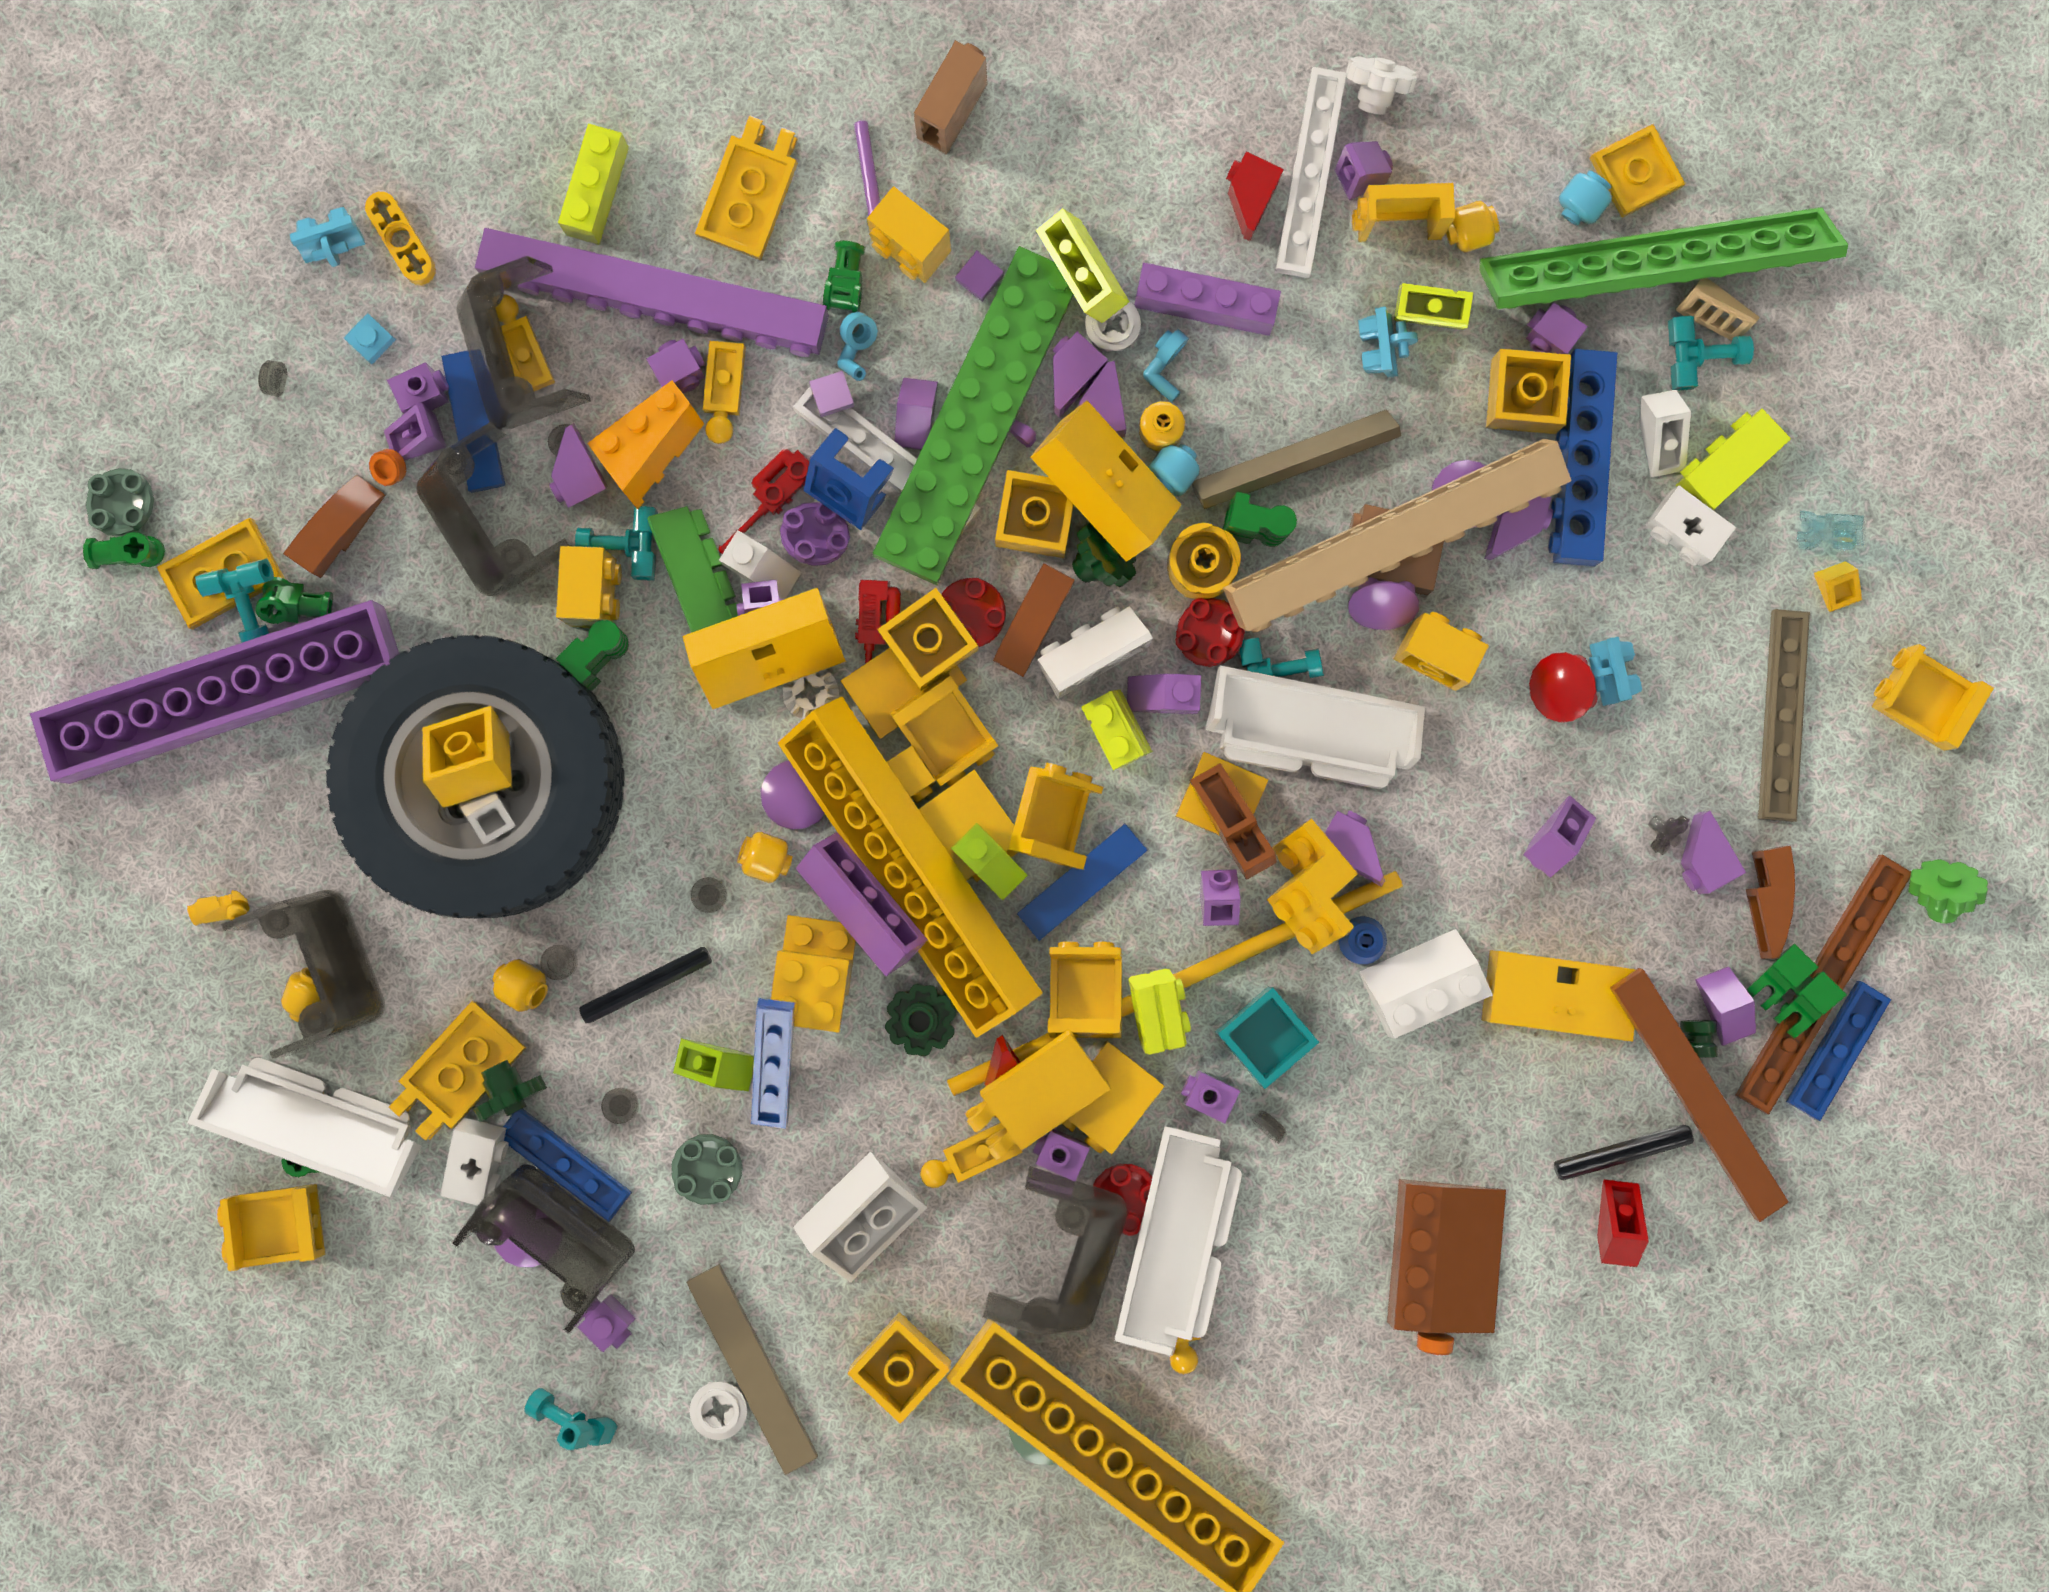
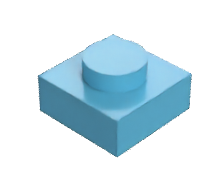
(369, 338)

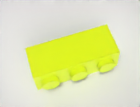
(593, 184)
(1082, 266)
(1733, 458)

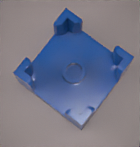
(840, 487)

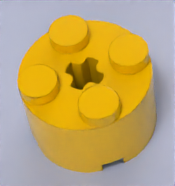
(1212, 544)

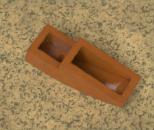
(334, 526)
(1033, 619)
(1233, 821)
(1773, 900)

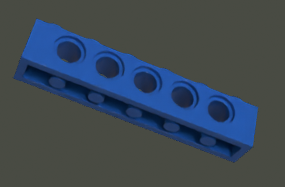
(1599, 372)

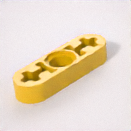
(390, 229)

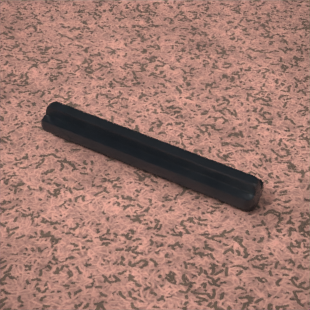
(645, 985)
(1623, 1152)

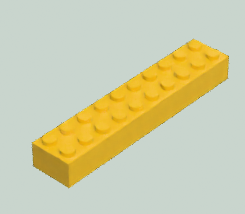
(911, 863)
(1114, 1460)

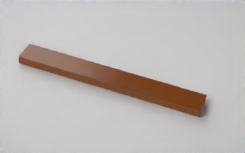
(1838, 961)
(1699, 1094)

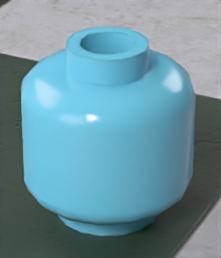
(1585, 198)
(1176, 468)

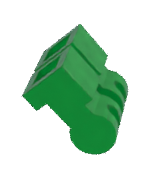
(1258, 522)
(588, 657)
(1813, 994)

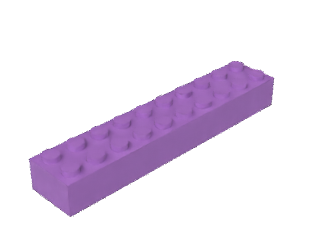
(214, 693)

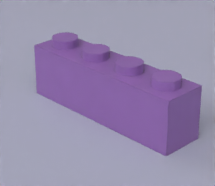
(1207, 299)
(861, 903)

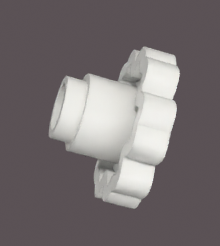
(1379, 82)

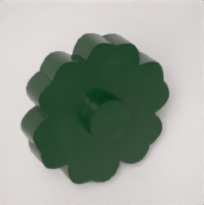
(1099, 560)
(920, 1020)
(506, 1091)

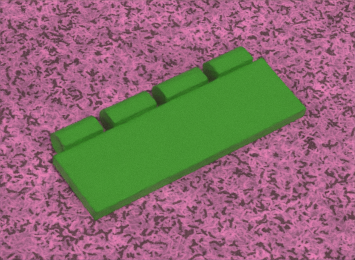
(691, 565)

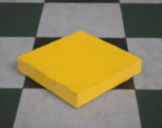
(1637, 170)
(1247, 783)

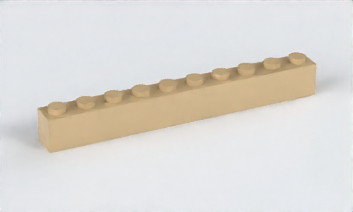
(1397, 535)

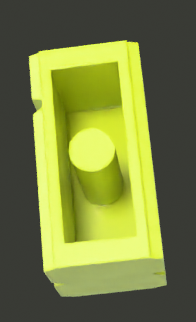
(1433, 306)
(1116, 729)
(1158, 1011)

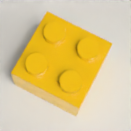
(908, 235)
(1528, 391)
(1033, 515)
(587, 586)
(928, 639)
(1441, 650)
(466, 757)
(899, 1367)

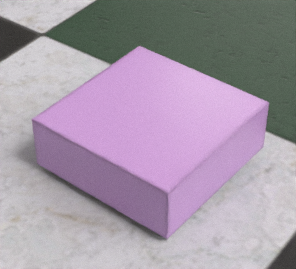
(831, 394)

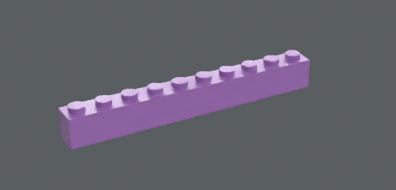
(662, 294)

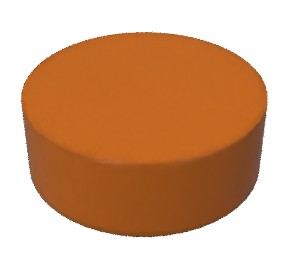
(387, 467)
(1435, 1343)

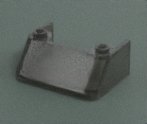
(506, 398)
(489, 567)
(334, 959)
(1098, 1222)
(555, 1232)

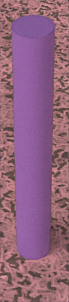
(867, 165)

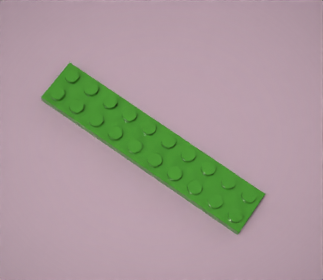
(1662, 258)
(976, 418)

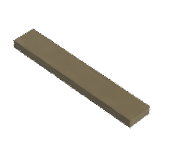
(1296, 458)
(1783, 715)
(752, 1369)

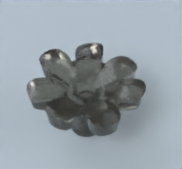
(1667, 832)

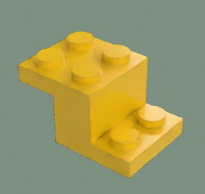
(1306, 897)
(814, 971)

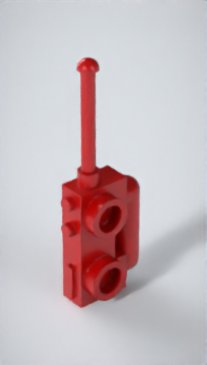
(776, 494)
(871, 598)

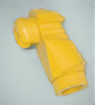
(218, 908)

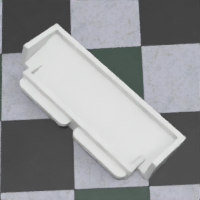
(1312, 725)
(296, 1121)
(1173, 1261)

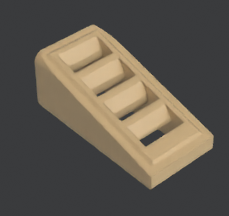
(1716, 296)

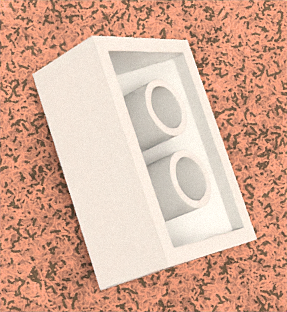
(1093, 650)
(1425, 984)
(859, 1217)

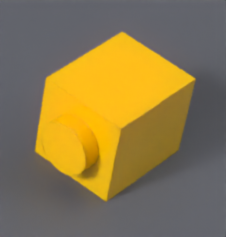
(912, 774)

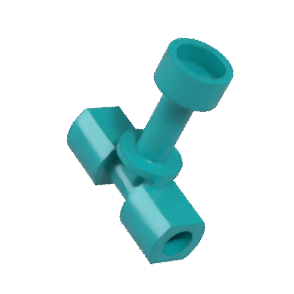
(1693, 352)
(636, 543)
(237, 585)
(1253, 659)
(575, 1430)

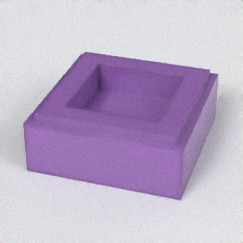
(979, 275)

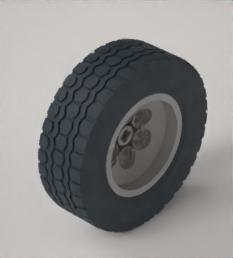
(426, 851)

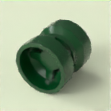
(1700, 1036)

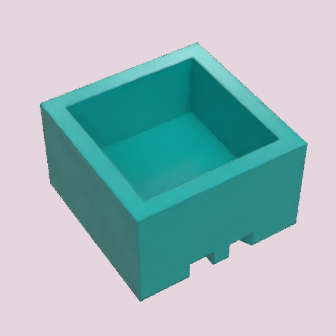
(1267, 1037)

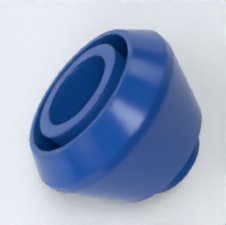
(1352, 942)

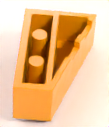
(647, 440)

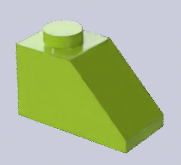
(989, 861)
(714, 1065)

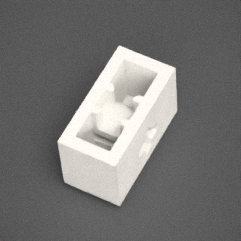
(1707, 530)
(474, 1161)

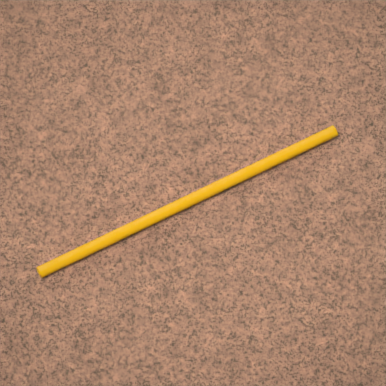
(1200, 971)

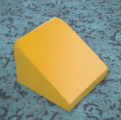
(1839, 585)

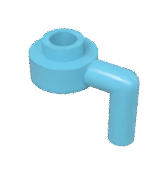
(857, 341)
(1169, 347)

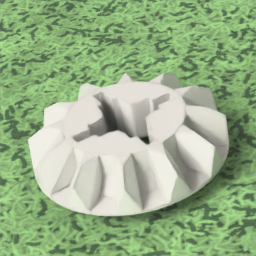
(1113, 340)
(801, 706)
(711, 1425)

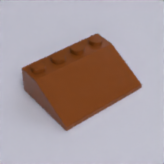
(1446, 1258)

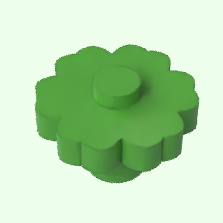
(1947, 889)

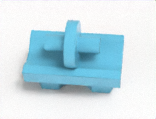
(327, 239)
(1381, 328)
(1610, 671)

